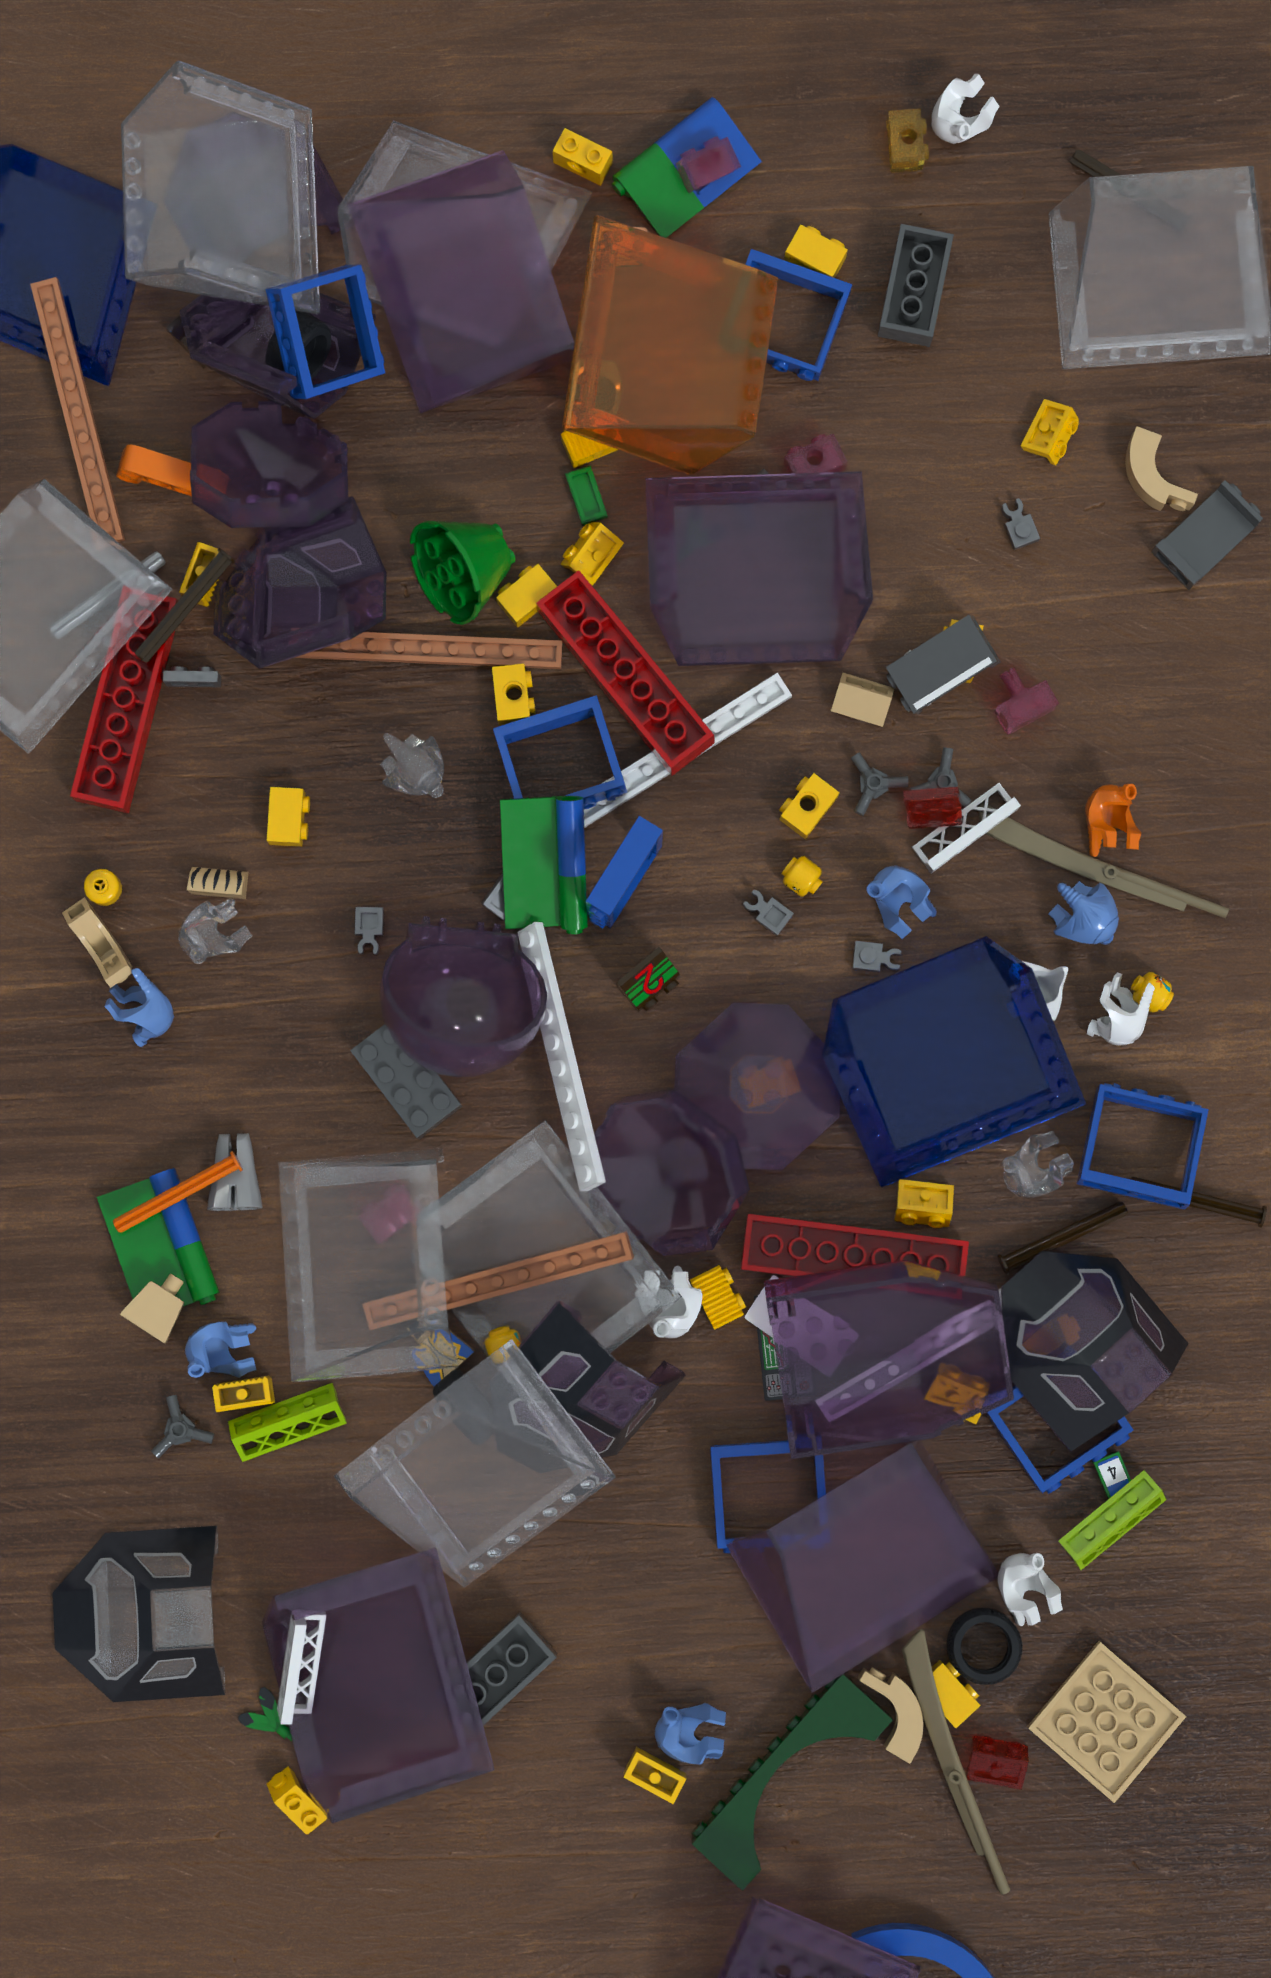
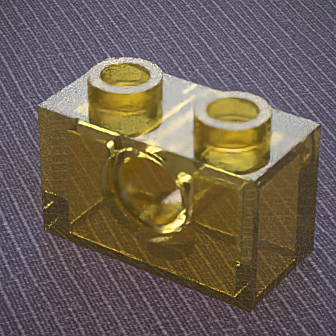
(902, 155)

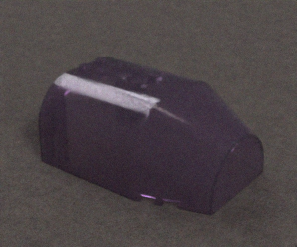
(885, 1354)

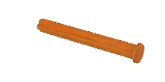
(177, 1193)

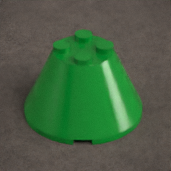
(459, 565)

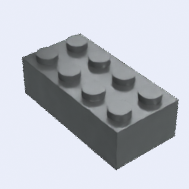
(915, 285)
(412, 1090)
(507, 1665)

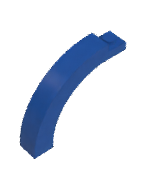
(924, 1942)

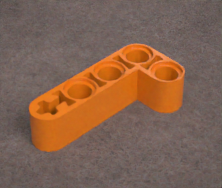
(156, 468)

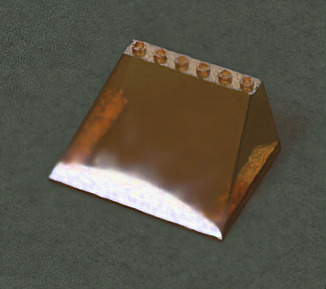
(668, 348)

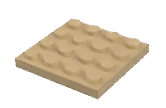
(1106, 1721)

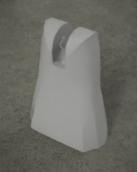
(238, 1188)

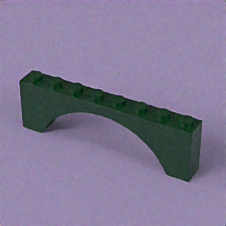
(729, 1833)

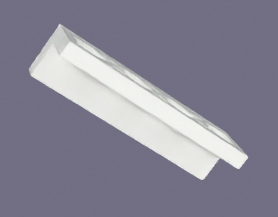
(973, 834)
(295, 1662)

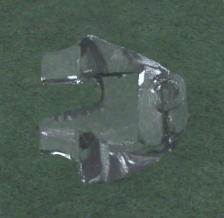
(416, 768)
(200, 936)
(1025, 1176)

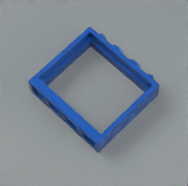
(813, 281)
(290, 338)
(554, 719)
(624, 873)
(1161, 1104)
(749, 1449)
(1072, 1468)

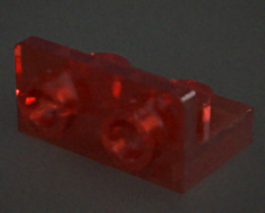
(933, 807)
(998, 1762)

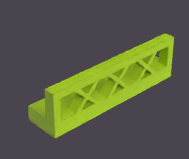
(283, 1418)
(1112, 1519)

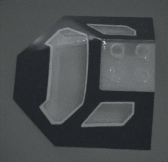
(143, 1615)

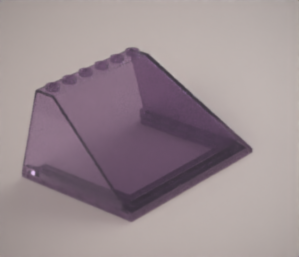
(463, 280)
(758, 566)
(864, 1564)
(389, 1691)

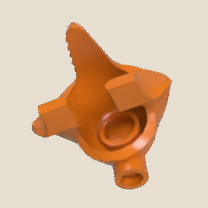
(1109, 809)

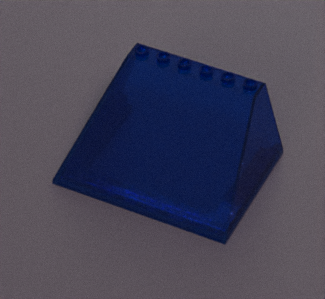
(69, 230)
(947, 1059)

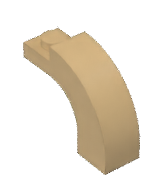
(1145, 477)
(99, 942)
(908, 1725)

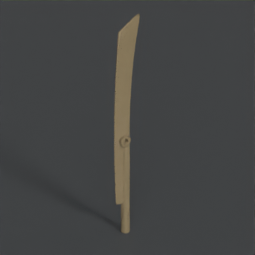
(1097, 870)
(924, 1686)

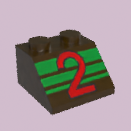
(649, 980)

